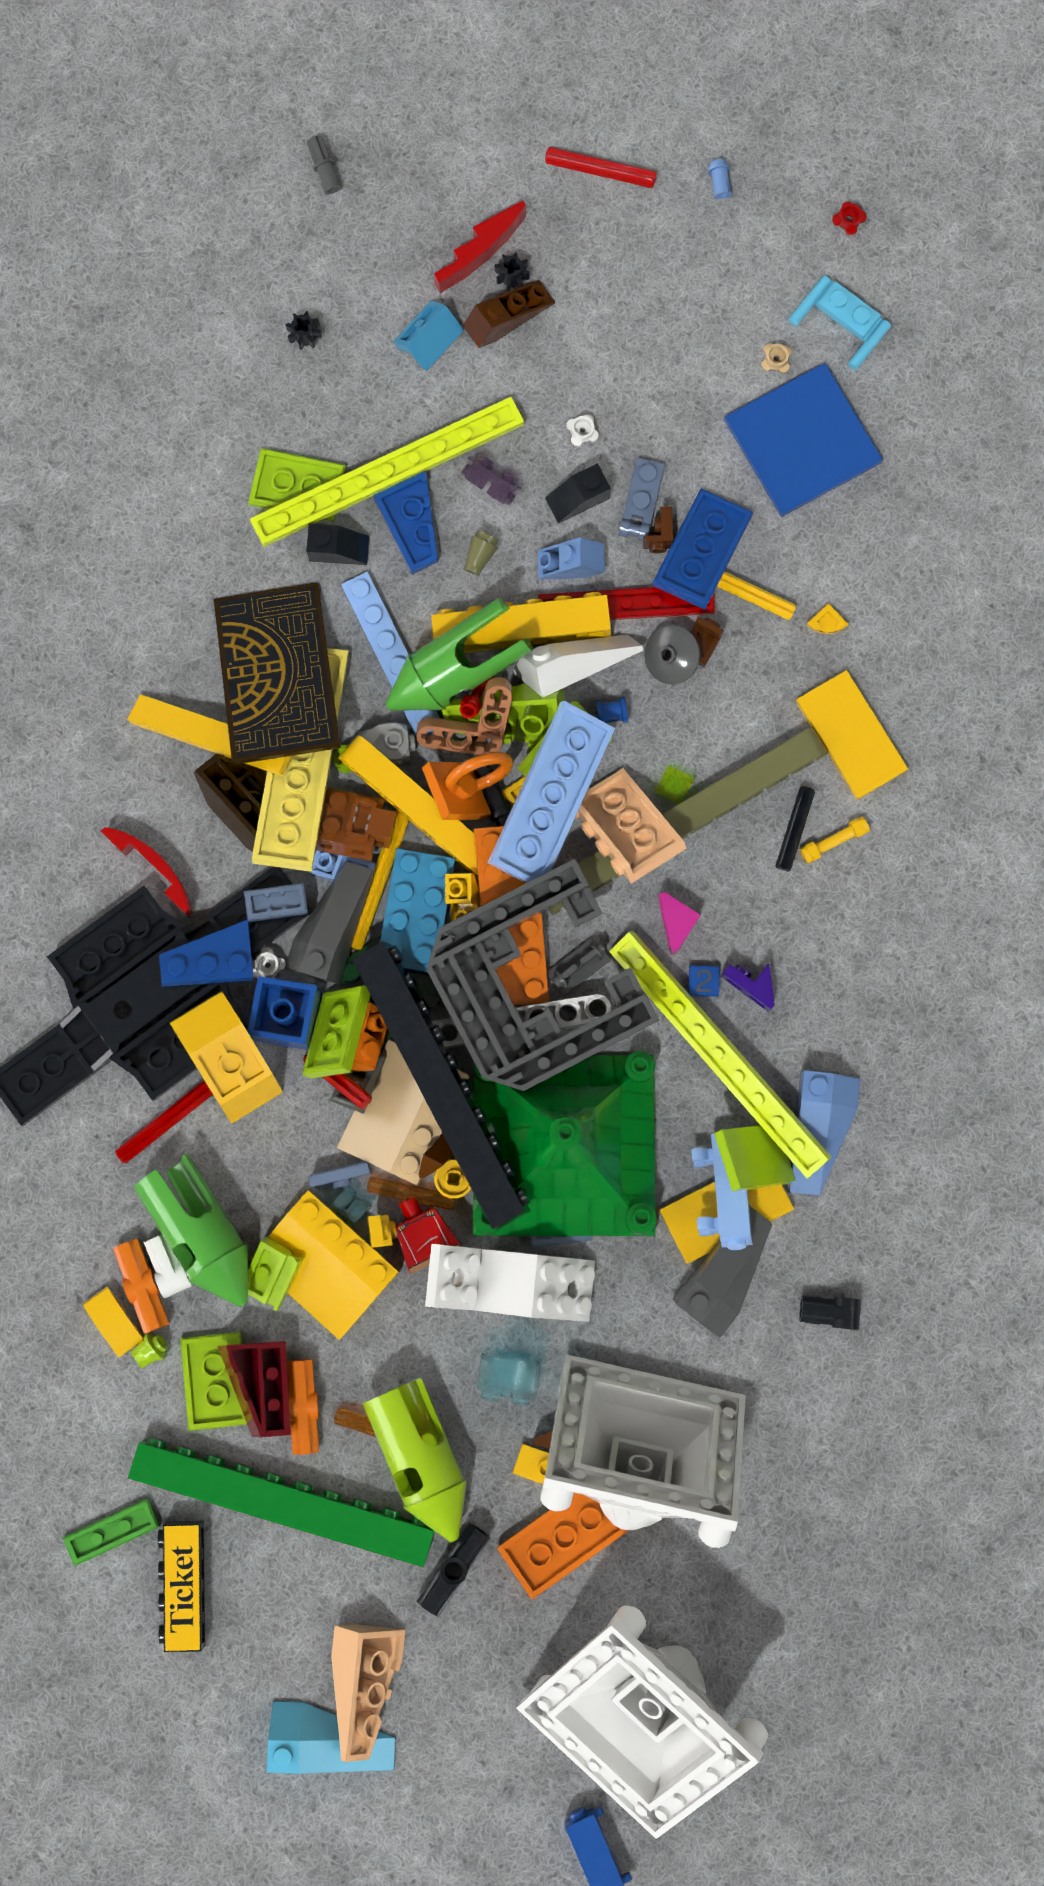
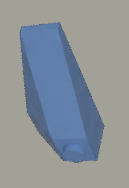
(827, 1110)

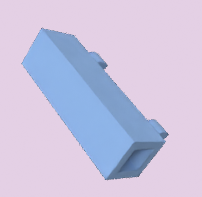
(732, 1207)

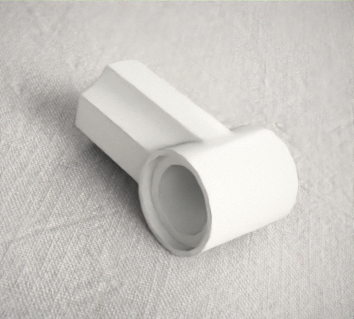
(169, 1273)

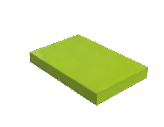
(286, 476)
(336, 1032)
(753, 1159)
(207, 1386)

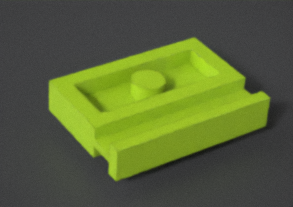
(272, 1273)

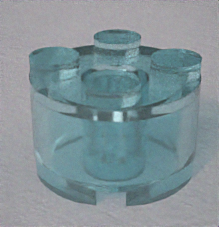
(509, 1375)

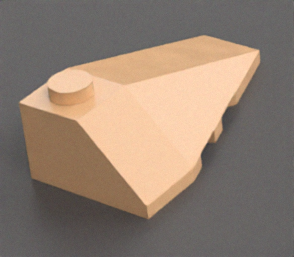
(362, 1673)

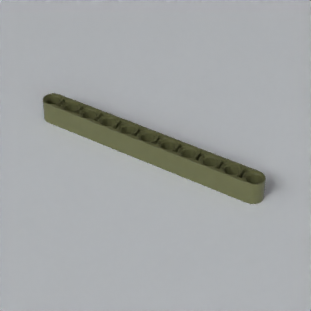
(722, 797)

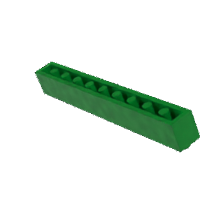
(281, 1502)

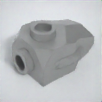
(391, 741)

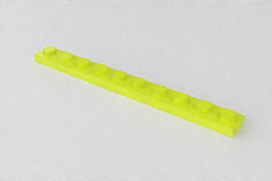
(386, 471)
(721, 1055)

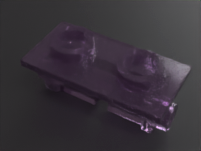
(502, 483)

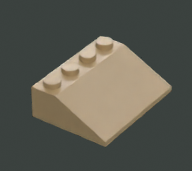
(396, 1122)

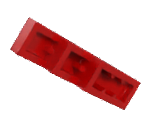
(488, 239)

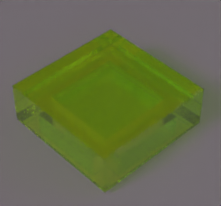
(674, 785)

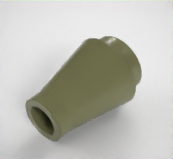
(480, 552)

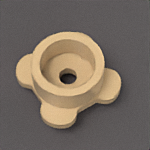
(780, 351)

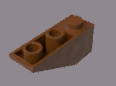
(504, 313)

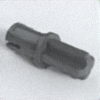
(324, 165)

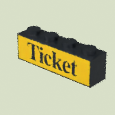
(182, 1586)

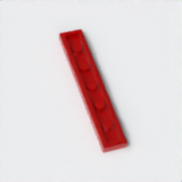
(641, 603)

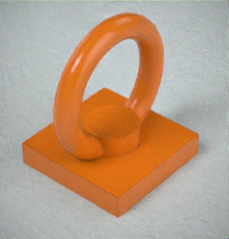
(458, 789)

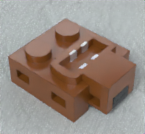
(354, 825)

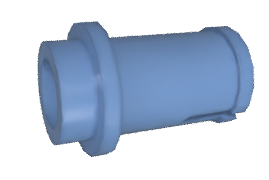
(720, 178)

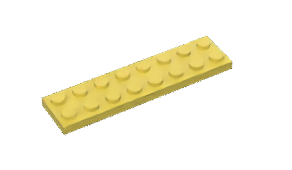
(295, 800)

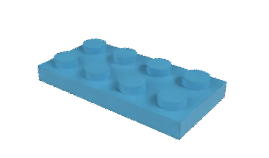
(416, 906)

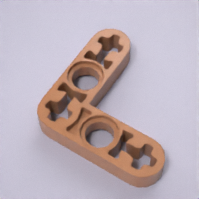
(482, 730)

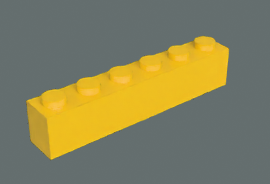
(539, 621)

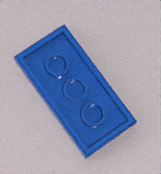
(702, 549)

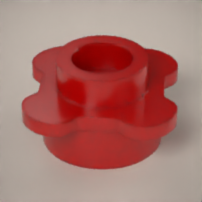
(854, 212)

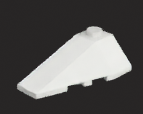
(564, 663)

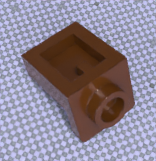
(664, 526)

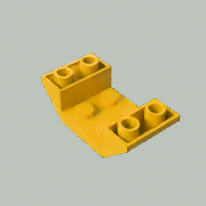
(226, 1057)

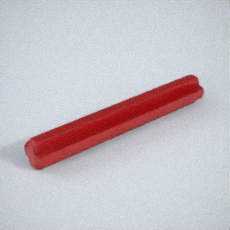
(600, 167)
(163, 1122)

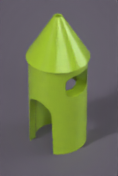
(424, 1466)

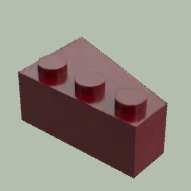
(260, 1385)

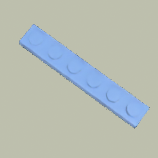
(381, 636)

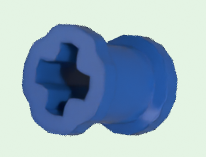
(612, 710)

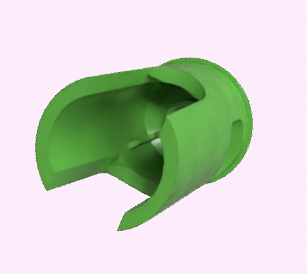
(441, 670)
(204, 1240)

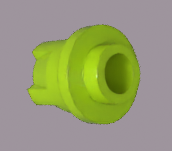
(150, 1350)

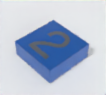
(703, 981)

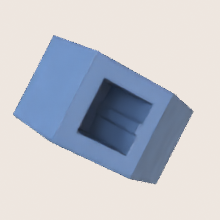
(571, 560)

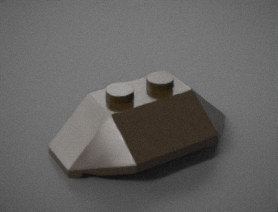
(233, 795)

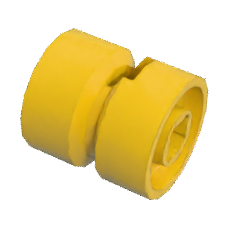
(451, 1180)

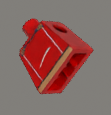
(420, 1231)

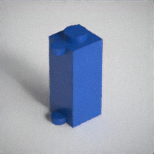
(593, 1848)

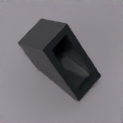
(579, 493)
(336, 545)

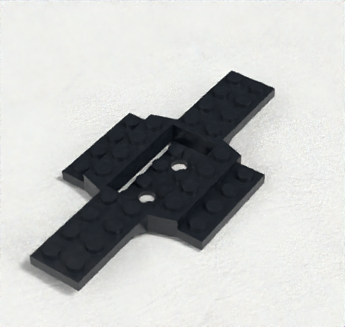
(118, 963)

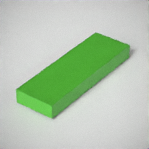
(111, 1532)

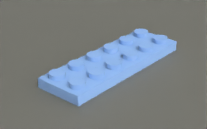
(551, 794)

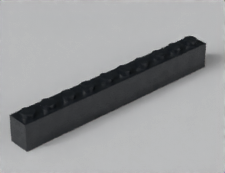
(441, 1085)

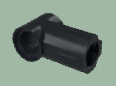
(838, 1312)

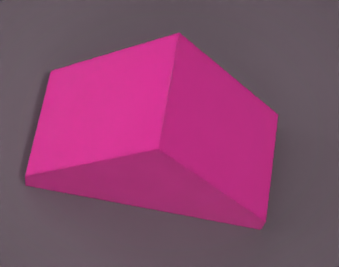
(677, 921)

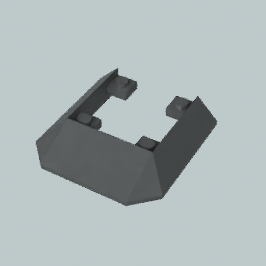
(484, 1015)

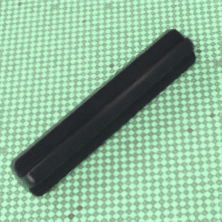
(795, 828)

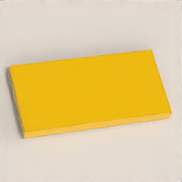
(851, 735)
(683, 1214)

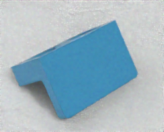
(429, 334)

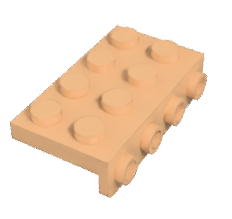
(627, 827)

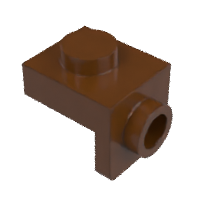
(708, 636)

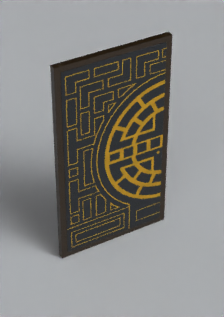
(276, 674)

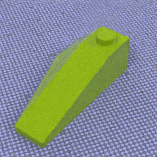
(527, 717)

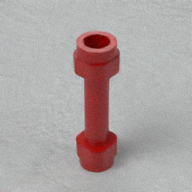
(471, 704)

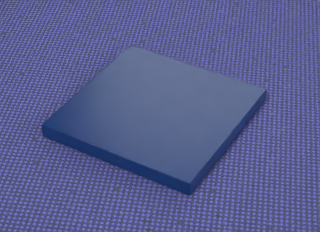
(803, 440)

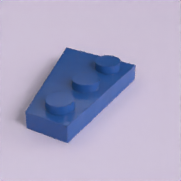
(410, 521)
(211, 959)

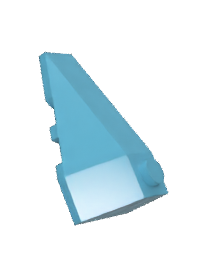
(308, 1741)

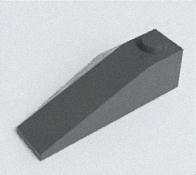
(722, 1280)

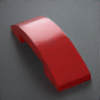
(127, 843)

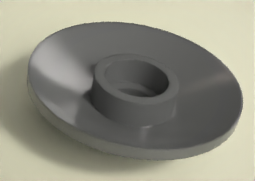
(684, 652)

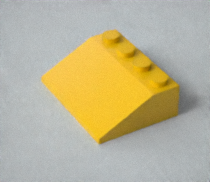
(338, 1266)

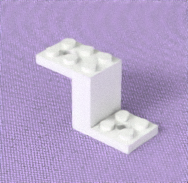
(510, 1283)

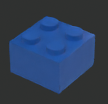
(284, 1012)

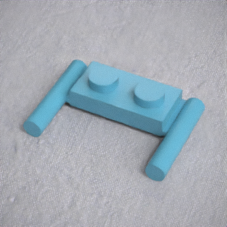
(846, 311)

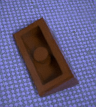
(435, 1157)

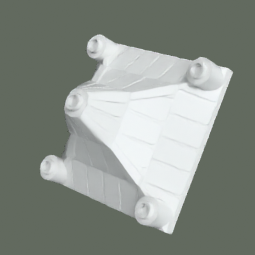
(646, 1448)
(642, 1724)

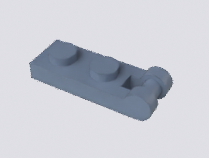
(641, 498)

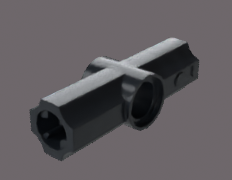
(442, 1586)

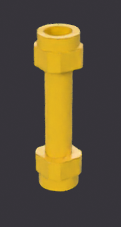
(856, 828)

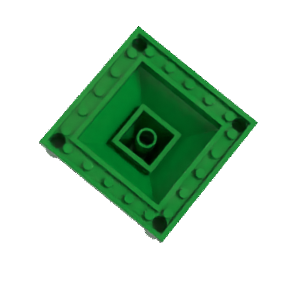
(578, 1148)

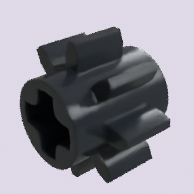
(518, 275)
(303, 321)

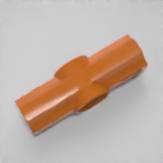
(140, 1286)
(303, 1407)

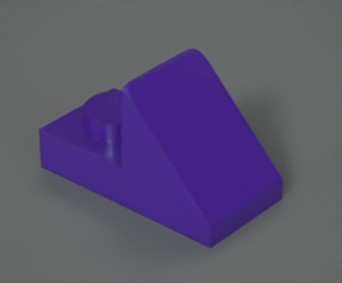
(758, 991)

